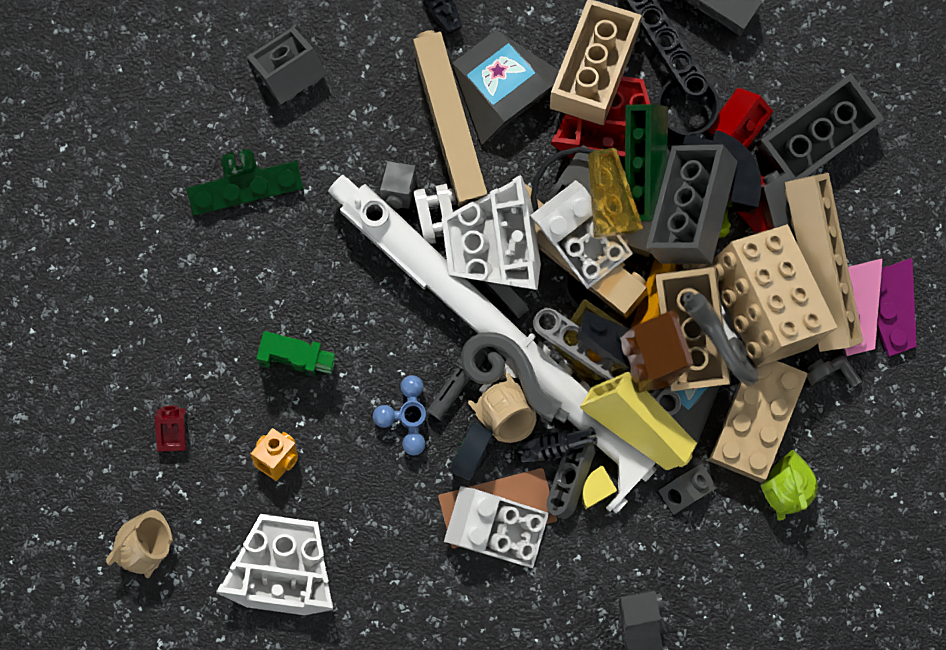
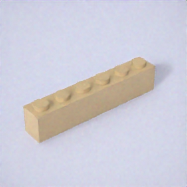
(823, 249)
(617, 288)

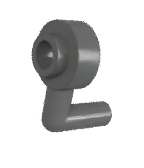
(821, 370)

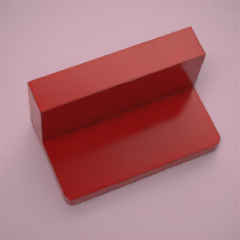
(742, 116)

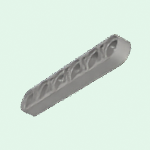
(580, 350)

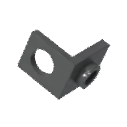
(691, 487)

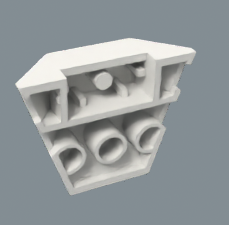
(495, 238)
(280, 568)

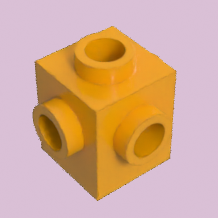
(275, 454)

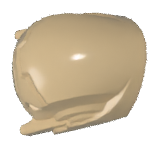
(505, 411)
(142, 543)

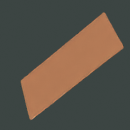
(524, 488)

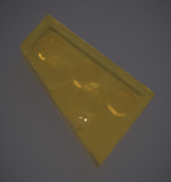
(611, 197)

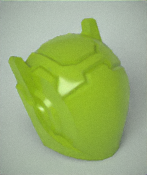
(790, 485)

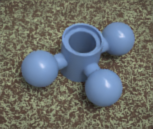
(385, 415)

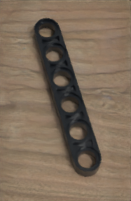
(669, 54)

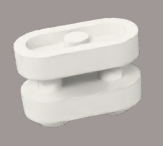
(444, 199)

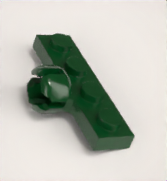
(243, 183)

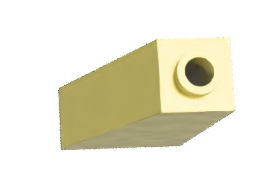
(639, 421)

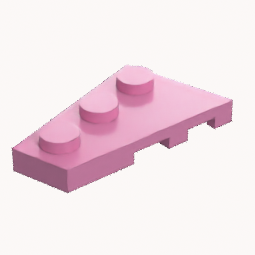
(866, 289)

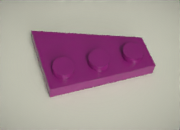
(897, 308)

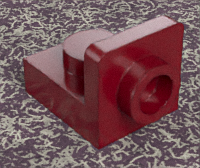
(170, 428)

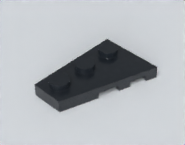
(604, 338)

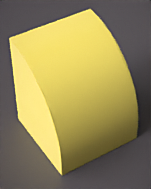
(597, 487)

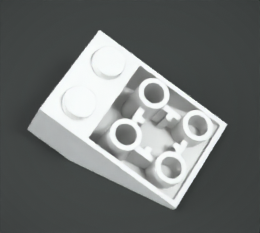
(569, 228)
(496, 526)

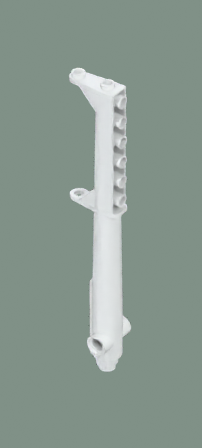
(431, 271)

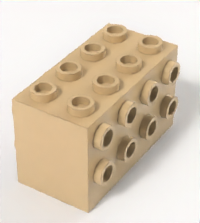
(772, 296)

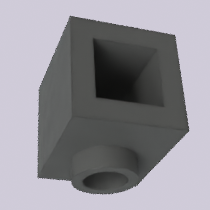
(398, 185)

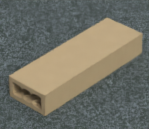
(449, 118)

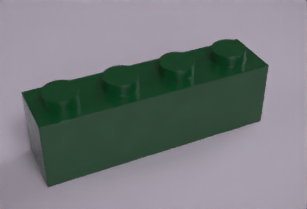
(646, 155)

